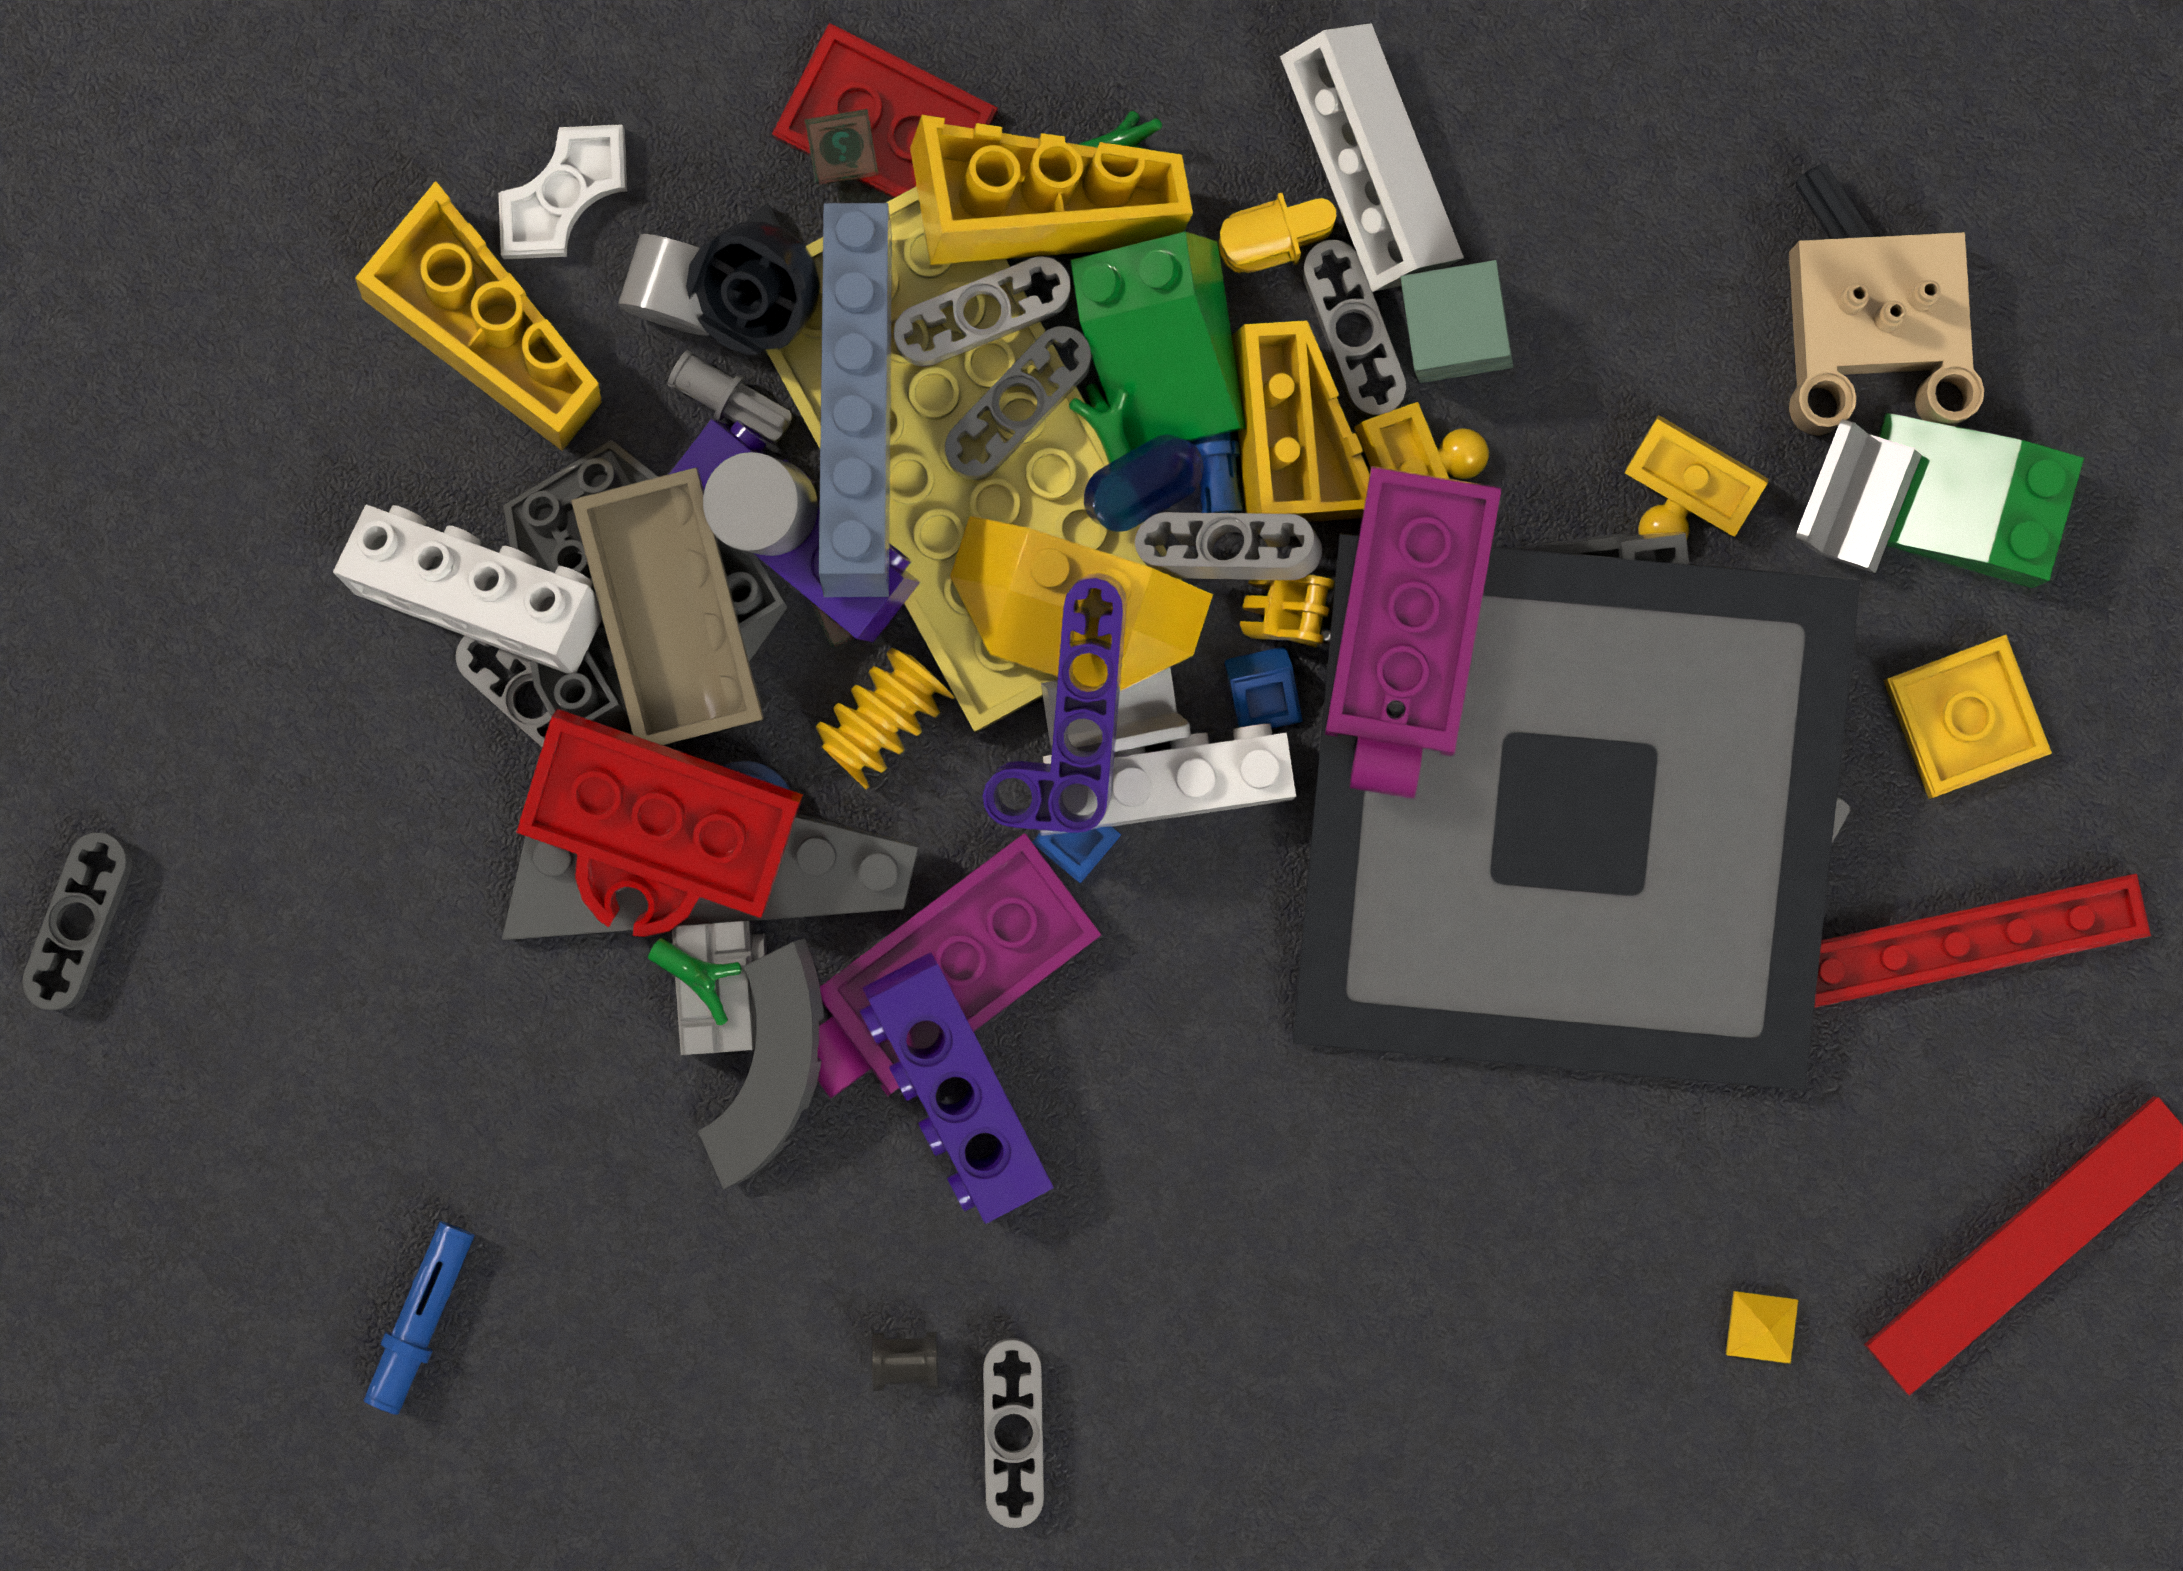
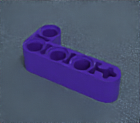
(1072, 703)

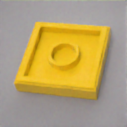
(1967, 716)

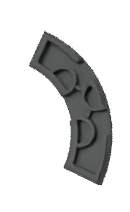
(781, 1069)

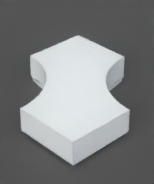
(583, 169)

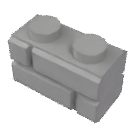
(719, 945)

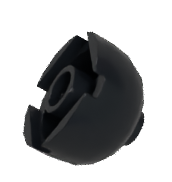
(754, 287)

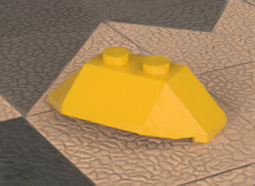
(1017, 592)

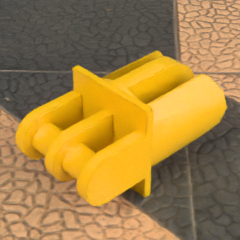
(1273, 233)
(1290, 609)

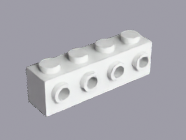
(1371, 155)
(470, 587)
(1192, 778)

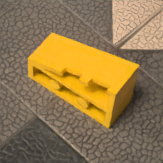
(1296, 437)

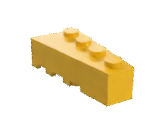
(1040, 197)
(472, 314)

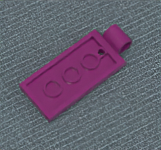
(1410, 623)
(992, 941)

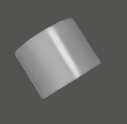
(657, 284)
(760, 504)

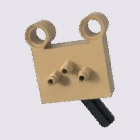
(1876, 310)

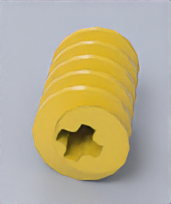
(881, 715)

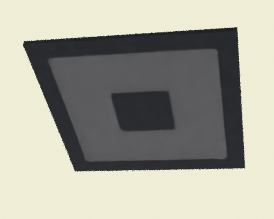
(1615, 847)

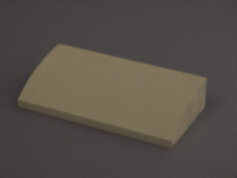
(667, 608)

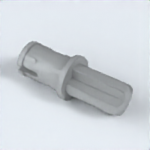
(729, 397)

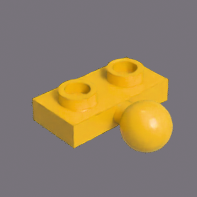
(1405, 443)
(1694, 480)

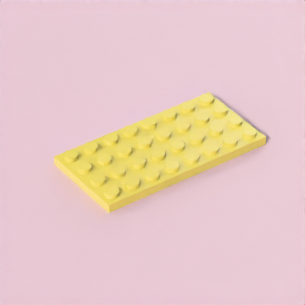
(929, 502)

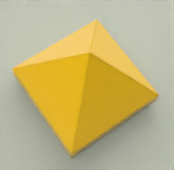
(1762, 1327)

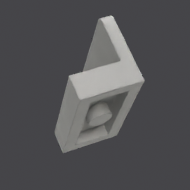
(1857, 497)
(1144, 716)

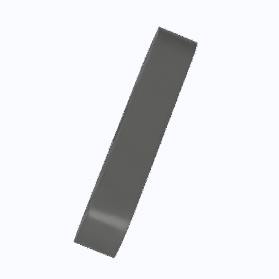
(1040, 358)
(51, 930)

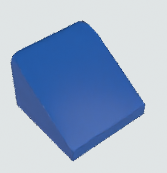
(1263, 688)

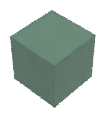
(1456, 321)

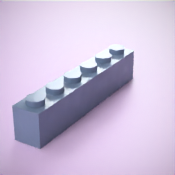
(855, 400)

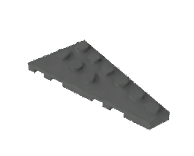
(821, 873)

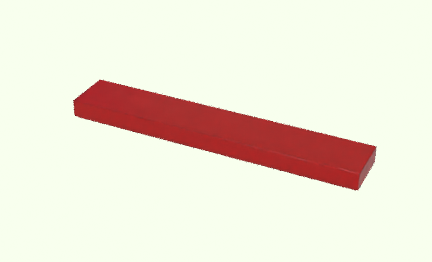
(1980, 939)
(2029, 1246)

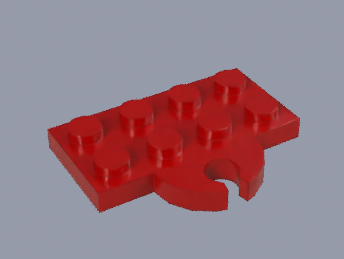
(655, 823)

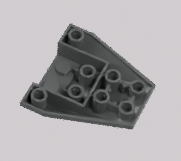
(546, 529)

